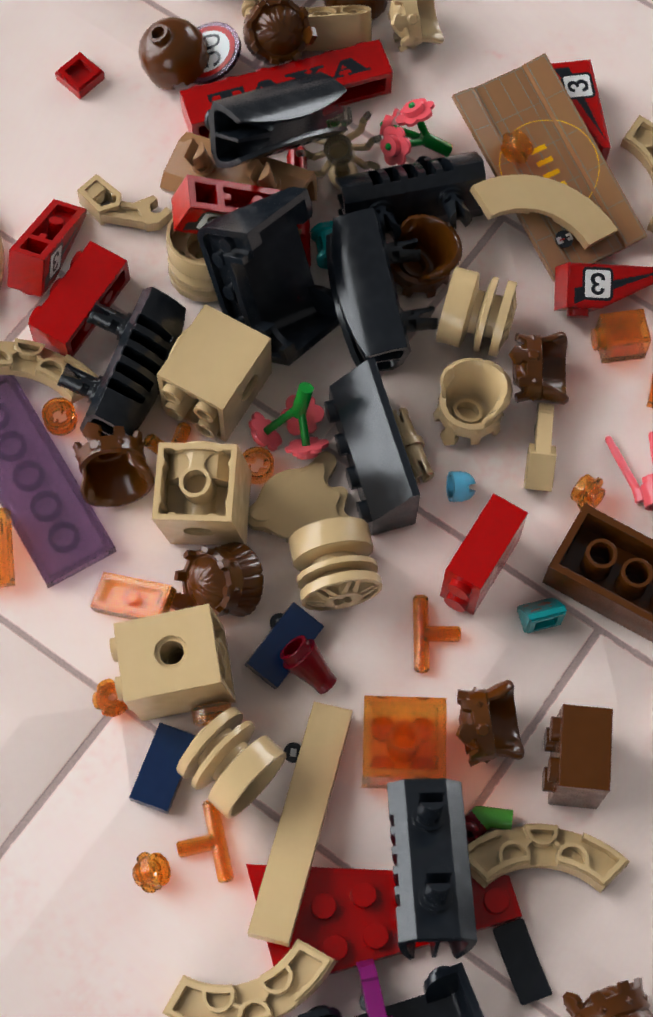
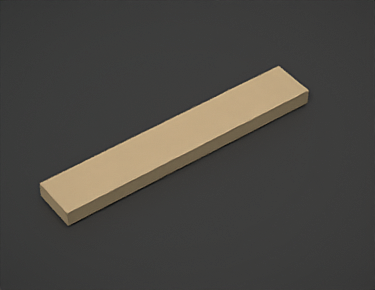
(300, 825)

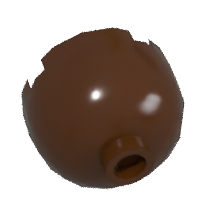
(173, 52)

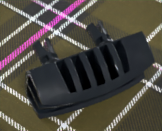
(273, 119)
(424, 187)
(367, 292)
(130, 379)
(431, 865)

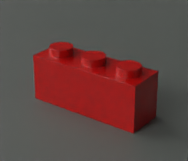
(64, 314)

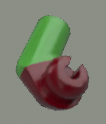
(483, 818)

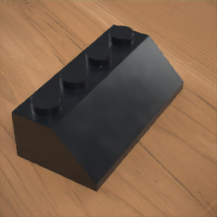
(373, 449)

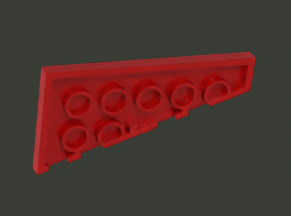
(354, 913)

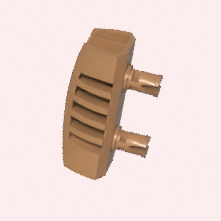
(195, 158)

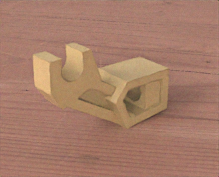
(134, 215)
(540, 454)

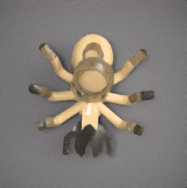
(340, 150)

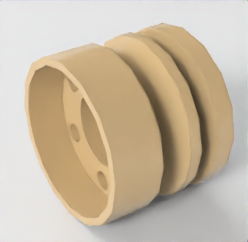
(187, 266)
(476, 311)
(335, 563)
(224, 756)

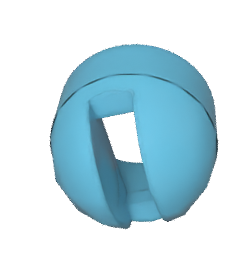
(458, 486)

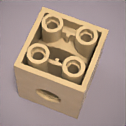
(214, 373)
(202, 493)
(172, 662)

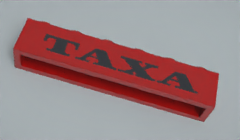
(359, 68)

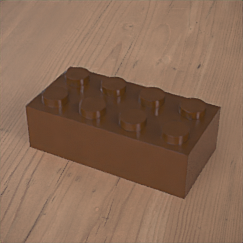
(606, 570)

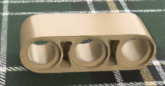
(339, 26)

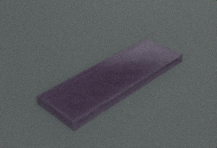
(43, 494)

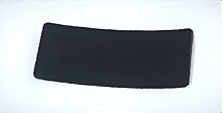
(521, 962)

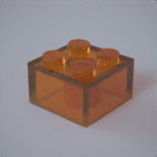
(402, 739)

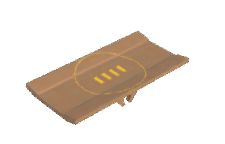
(564, 151)

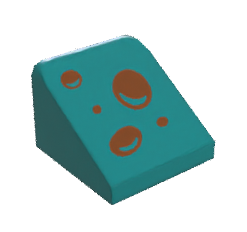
(541, 614)

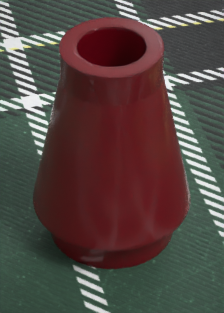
(307, 663)

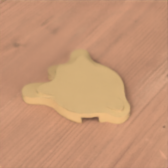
(298, 498)

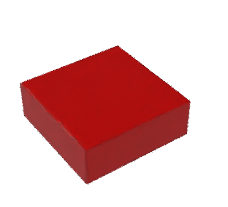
(79, 75)

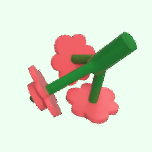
(395, 141)
(301, 419)

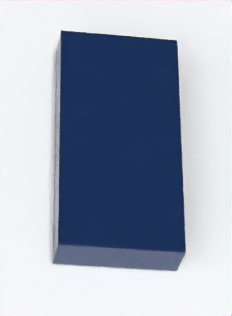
(266, 658)
(158, 776)

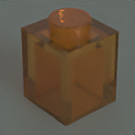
(621, 336)

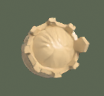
(414, 23)
(472, 400)

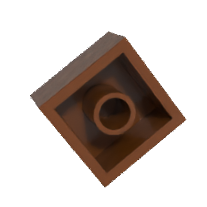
(579, 756)

